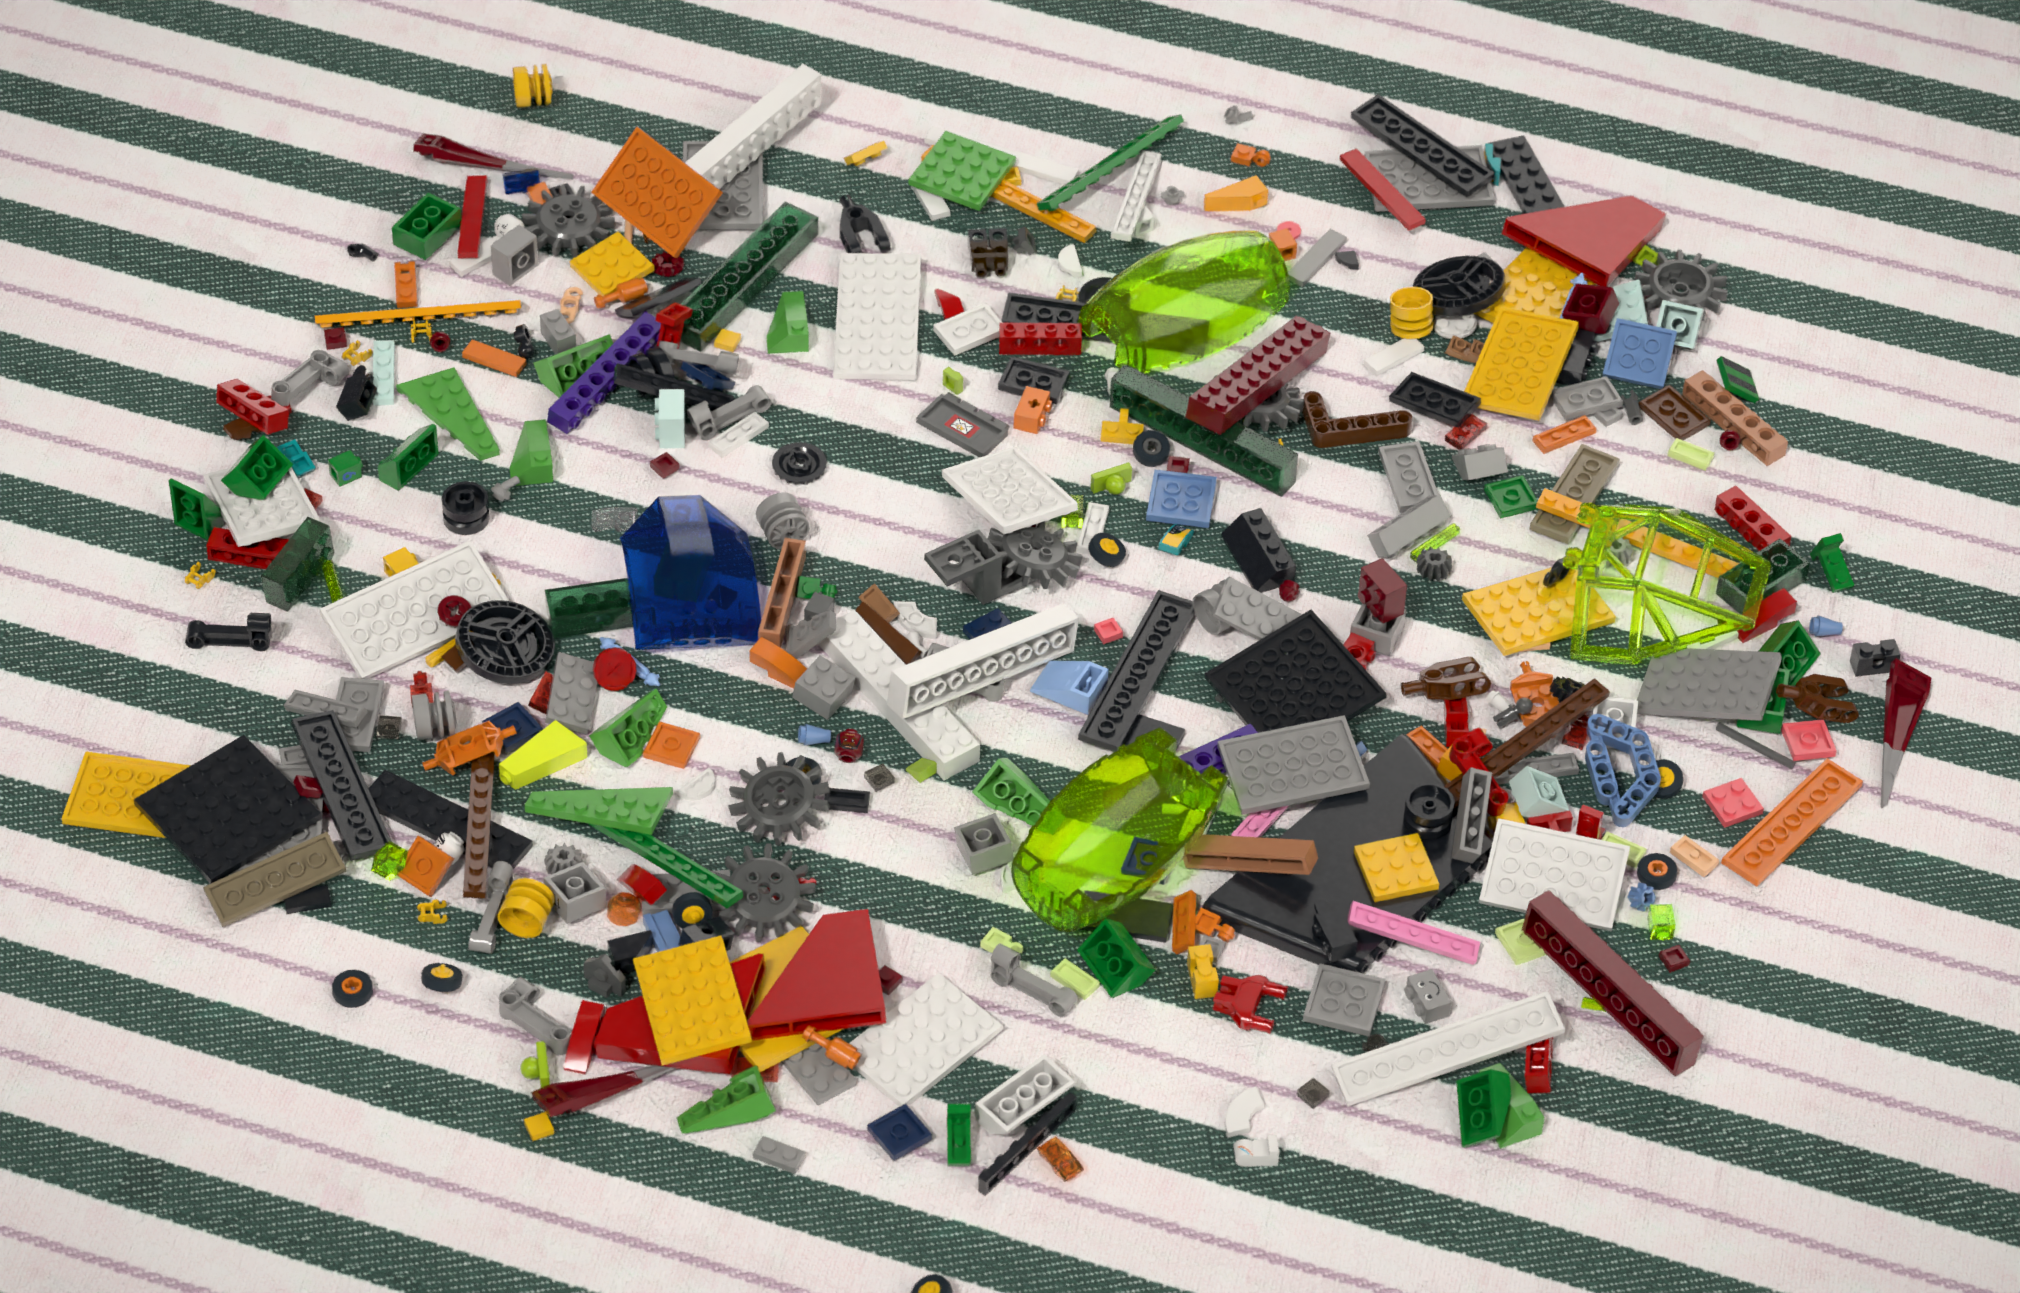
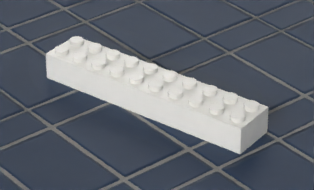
(759, 127)
(870, 660)
(982, 661)

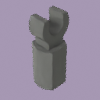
(1632, 408)

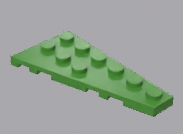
(451, 408)
(615, 808)

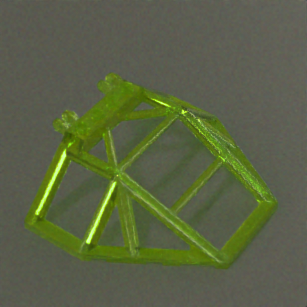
(1597, 551)

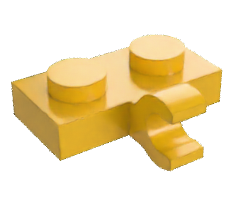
(1120, 431)

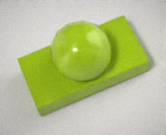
(1112, 479)
(537, 1067)

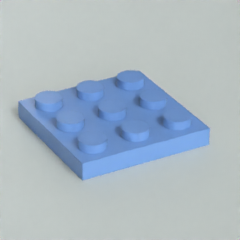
(1639, 353)
(1181, 498)

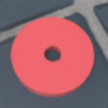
(1294, 228)

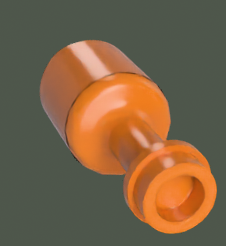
(625, 292)
(836, 1049)

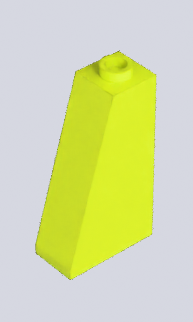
(542, 755)

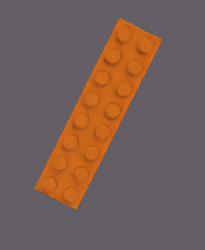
(1791, 822)

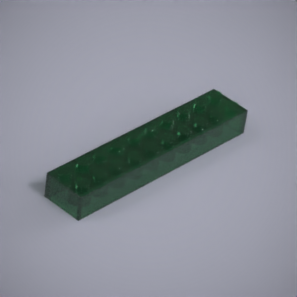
(747, 273)
(1236, 449)

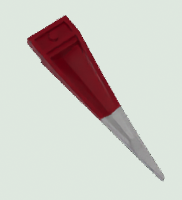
(452, 152)
(1904, 700)
(575, 1095)

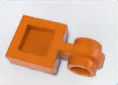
(1246, 155)
(1208, 922)

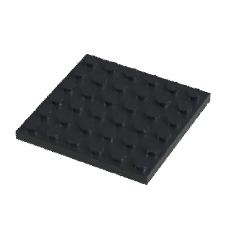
(1295, 678)
(227, 809)

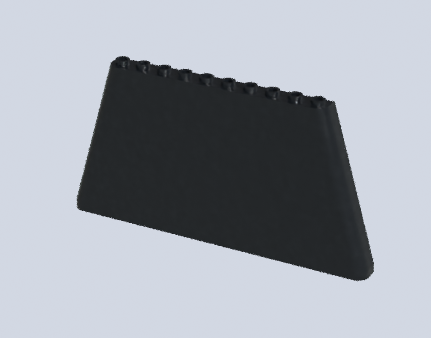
(1281, 905)

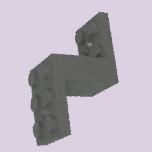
(978, 567)

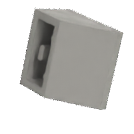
(1480, 463)

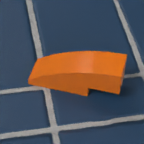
(778, 662)

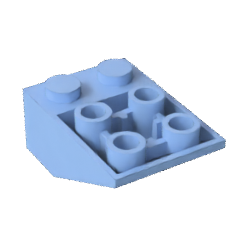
(1072, 683)

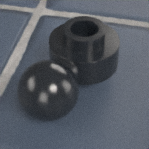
(523, 337)

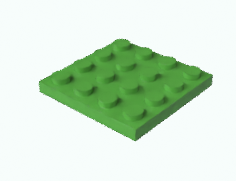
(962, 170)

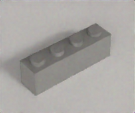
(1408, 526)
(1471, 815)

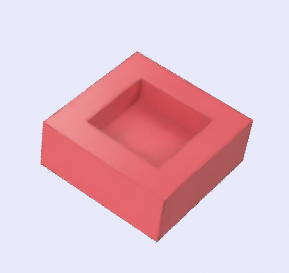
(1108, 630)

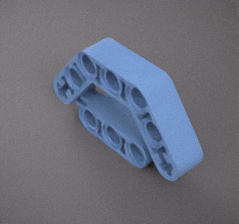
(1598, 741)

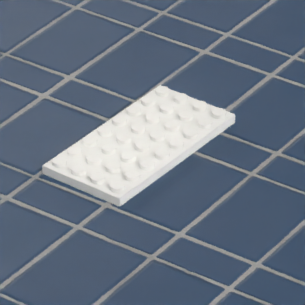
(877, 316)
(400, 614)

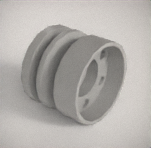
(781, 519)
(1204, 605)
(433, 715)

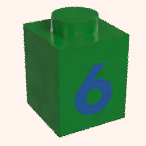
(345, 468)

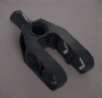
(860, 218)

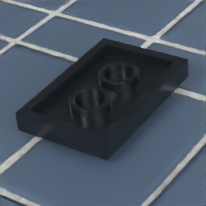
(1025, 373)

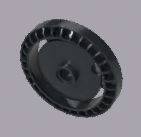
(1459, 287)
(504, 640)

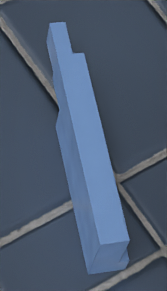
(663, 930)

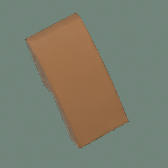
(1464, 350)

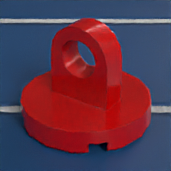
(614, 669)

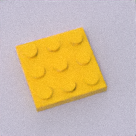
(611, 264)
(1396, 867)

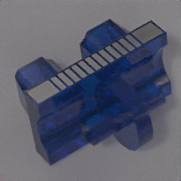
(519, 181)

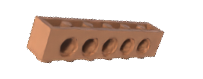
(1733, 415)

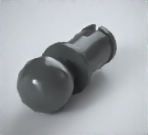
(1523, 706)

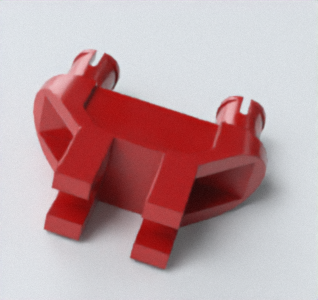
(1241, 998)

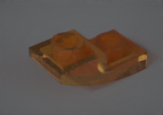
(1060, 1158)

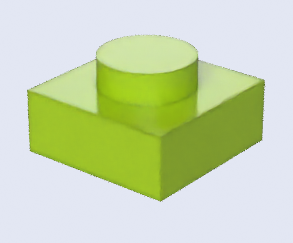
(953, 380)

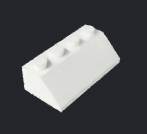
(1022, 1096)

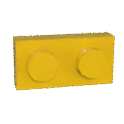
(873, 151)

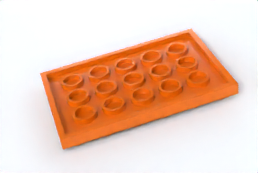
(657, 192)

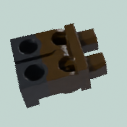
(988, 258)

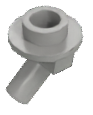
(1232, 115)
(501, 490)

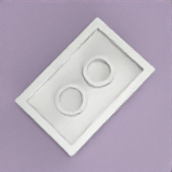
(968, 329)

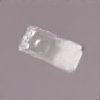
(613, 517)

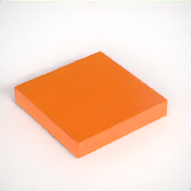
(671, 745)
(425, 866)

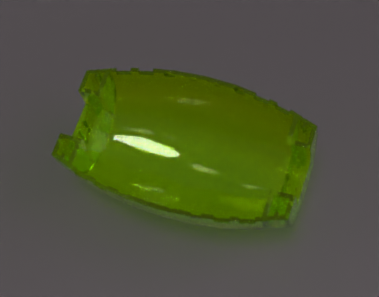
(1189, 299)
(1092, 824)

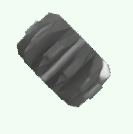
(1434, 564)

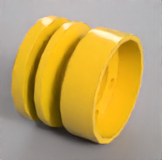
(532, 85)
(1411, 312)
(526, 908)

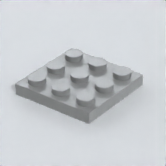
(1344, 999)

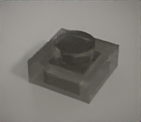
(389, 727)
(879, 777)
(1313, 1093)

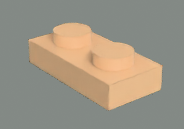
(1694, 856)

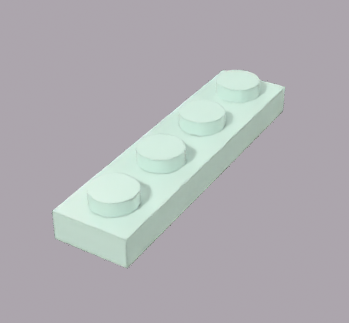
(383, 372)

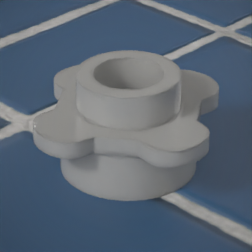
(1172, 195)

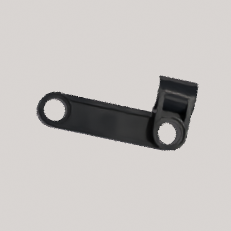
(254, 635)

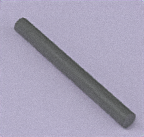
(1755, 745)

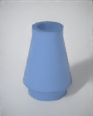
(1823, 626)
(813, 735)

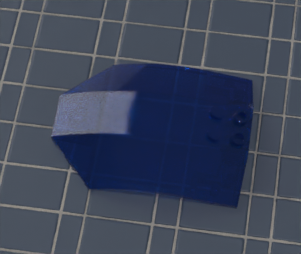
(690, 577)

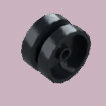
(653, 361)
(465, 508)
(1428, 810)

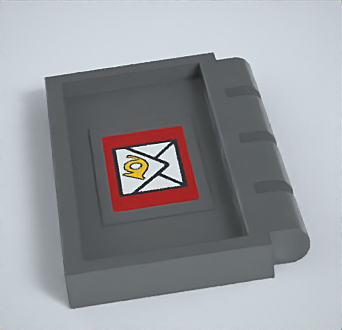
(963, 424)

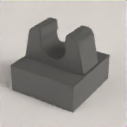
(1024, 242)

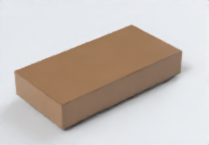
(879, 602)

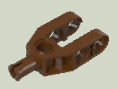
(1438, 686)
(1811, 699)

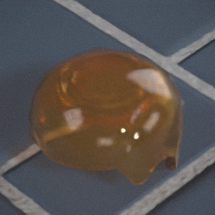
(623, 909)

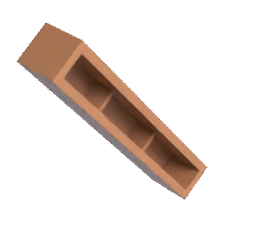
(782, 591)
(1252, 854)

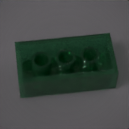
(297, 564)
(1786, 572)
(589, 608)

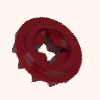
(667, 269)
(451, 603)

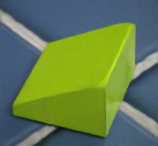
(1648, 254)
(922, 769)

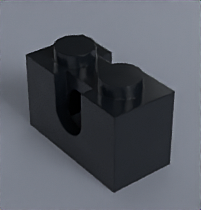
(1865, 653)
(708, 929)

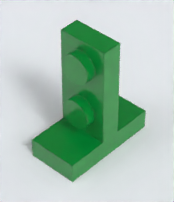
(1833, 562)
(958, 1134)

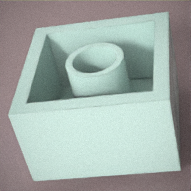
(1683, 319)
(670, 418)
(1537, 793)

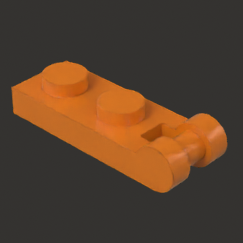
(405, 285)

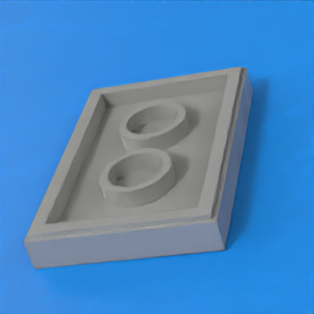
(1586, 398)

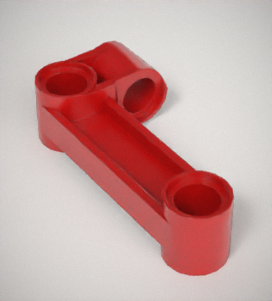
(1474, 746)

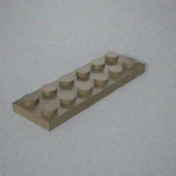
(1581, 481)
(274, 879)

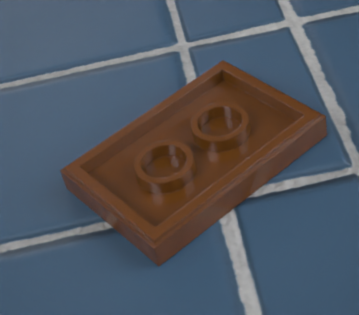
(1674, 413)

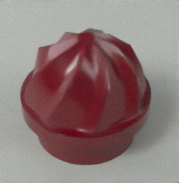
(440, 341)
(1729, 439)
(1289, 590)

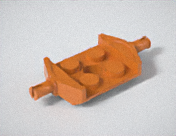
(1536, 688)
(483, 740)

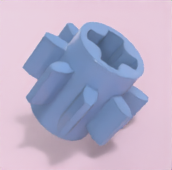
(1641, 896)

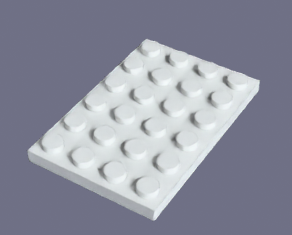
(1009, 490)
(265, 519)
(1573, 867)
(923, 1040)

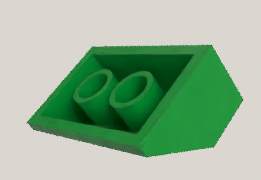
(409, 457)
(257, 470)
(1796, 649)
(1115, 958)

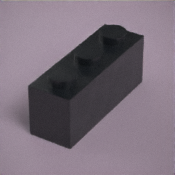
(1578, 358)

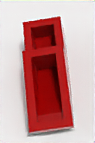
(1770, 612)
(1455, 719)
(642, 884)
(581, 1041)

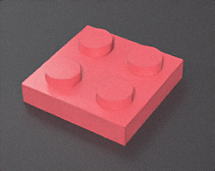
(1808, 740)
(1733, 802)

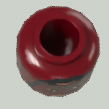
(849, 746)

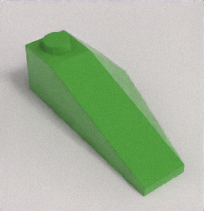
(789, 325)
(565, 368)
(533, 455)
(627, 732)
(1011, 792)
(739, 1102)
(1522, 1117)

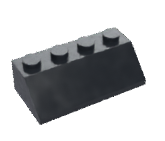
(1259, 551)

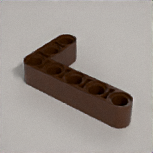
(1353, 429)

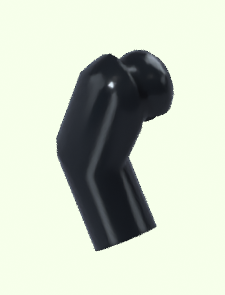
(362, 250)

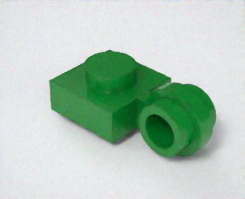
(807, 586)

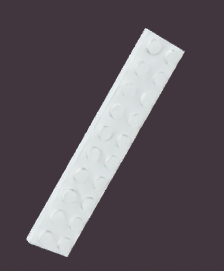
(1447, 1048)

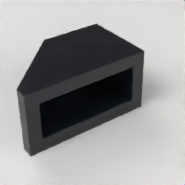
(625, 948)

